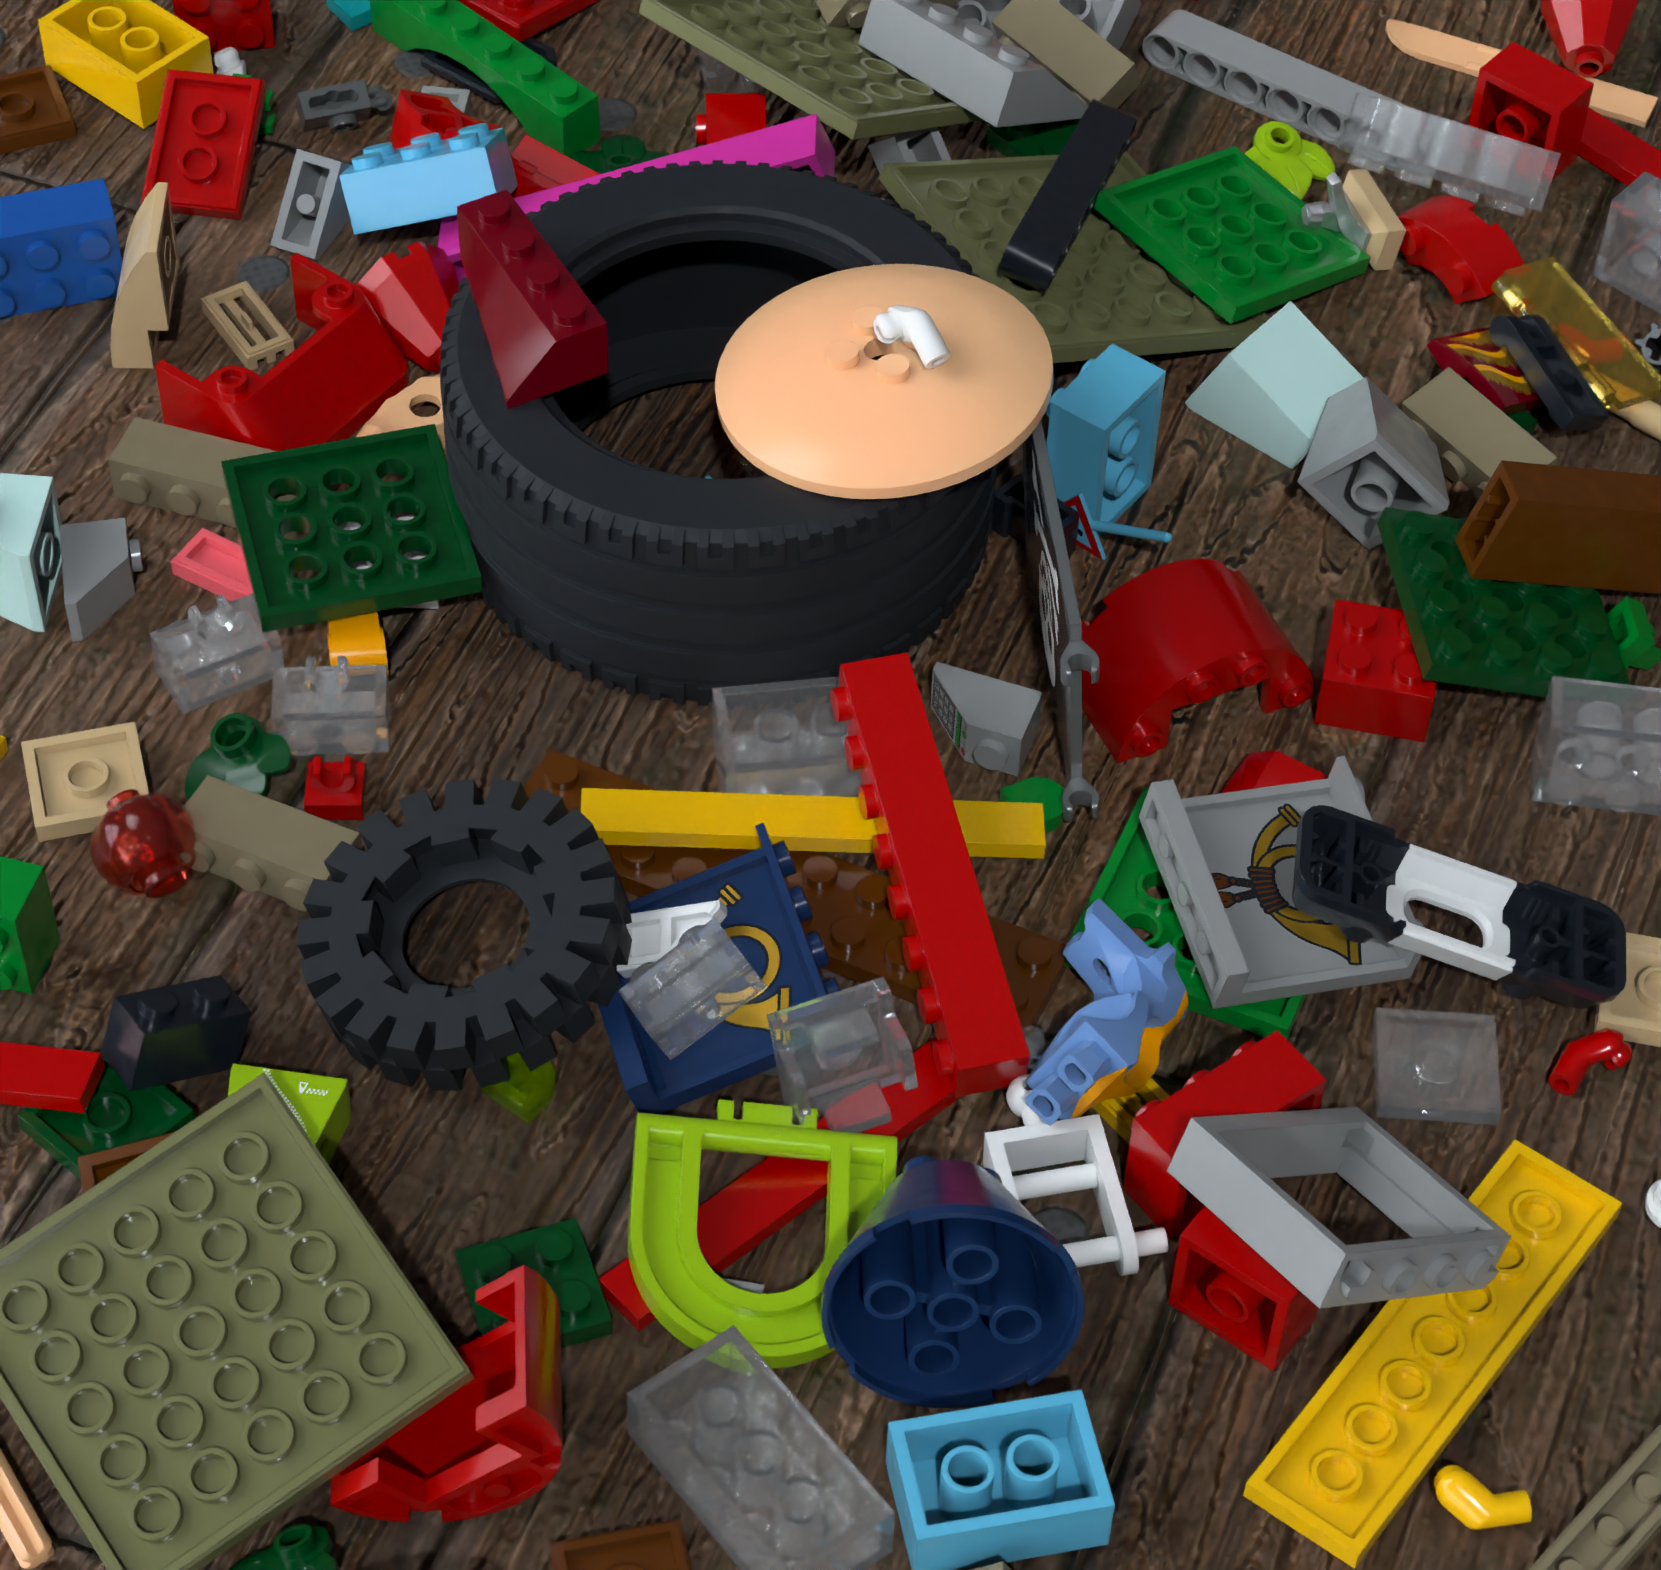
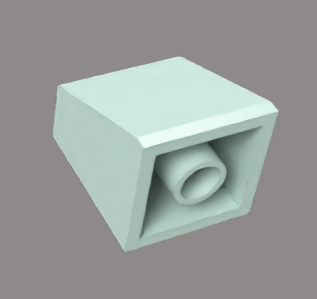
(1275, 386)
(29, 549)

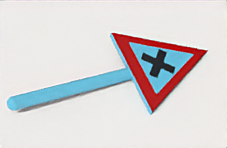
(1087, 529)

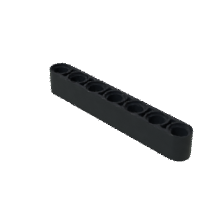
(1067, 196)

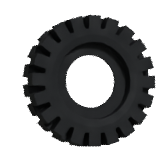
(362, 916)

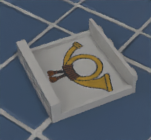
(1232, 890)

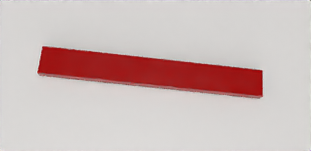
(780, 1191)

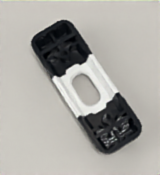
(1532, 933)

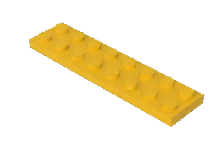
(1429, 1364)

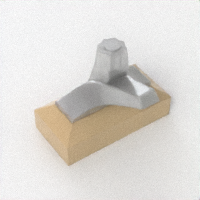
(1360, 215)

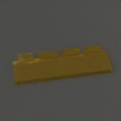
(1590, 338)

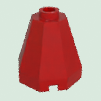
(1589, 31)
(413, 299)

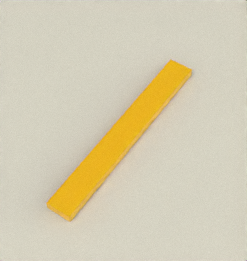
(799, 820)

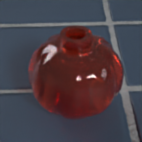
(141, 843)

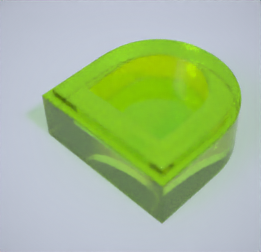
(526, 1091)

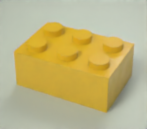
(122, 52)

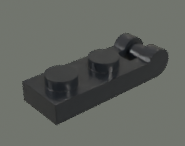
(1550, 371)

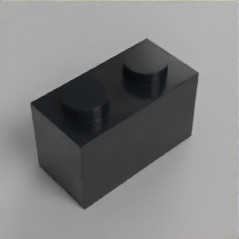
(175, 1032)

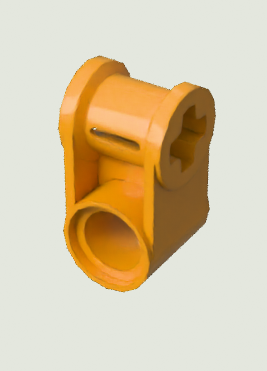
(358, 639)

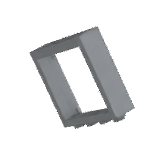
(1229, 1170)

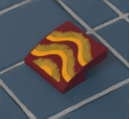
(1487, 368)

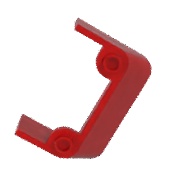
(315, 392)

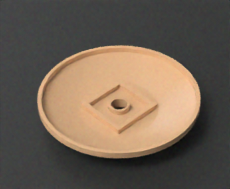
(833, 421)

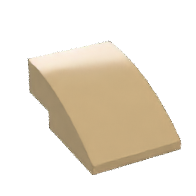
(145, 283)

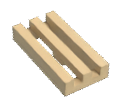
(261, 348)

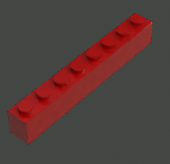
(930, 875)

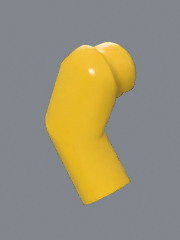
(1475, 1504)

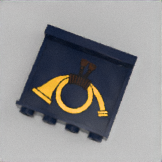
(769, 929)

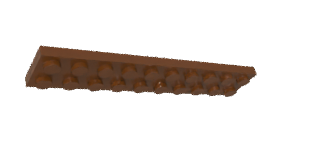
(844, 898)

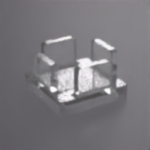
(841, 1054)

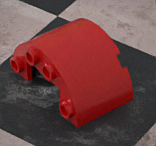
(1179, 642)
(489, 1438)

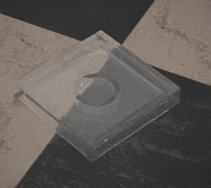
(1436, 1066)

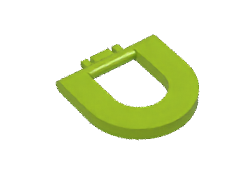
(664, 1212)

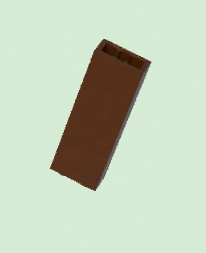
(1566, 528)

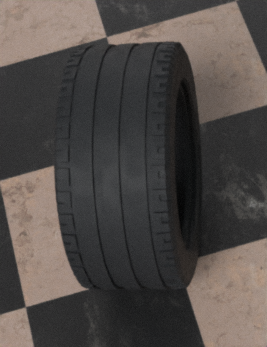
(668, 573)

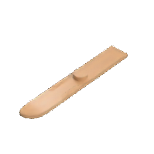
(1470, 56)

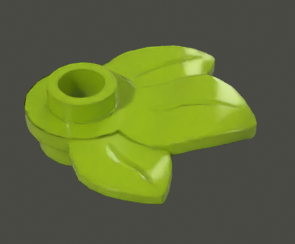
(1291, 162)

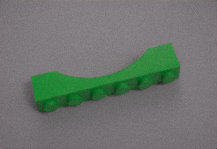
(539, 94)

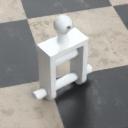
(1066, 1142)

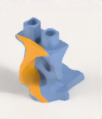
(1116, 1040)

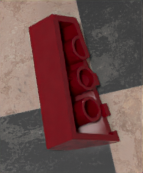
(528, 303)

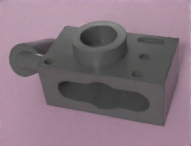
(340, 105)

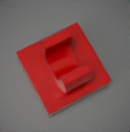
(335, 789)

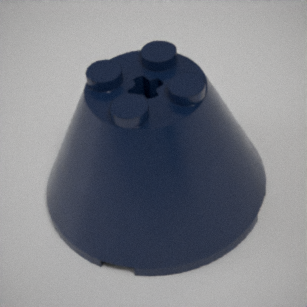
(951, 1291)

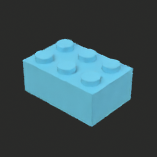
(426, 178)
(1106, 432)
(999, 1483)

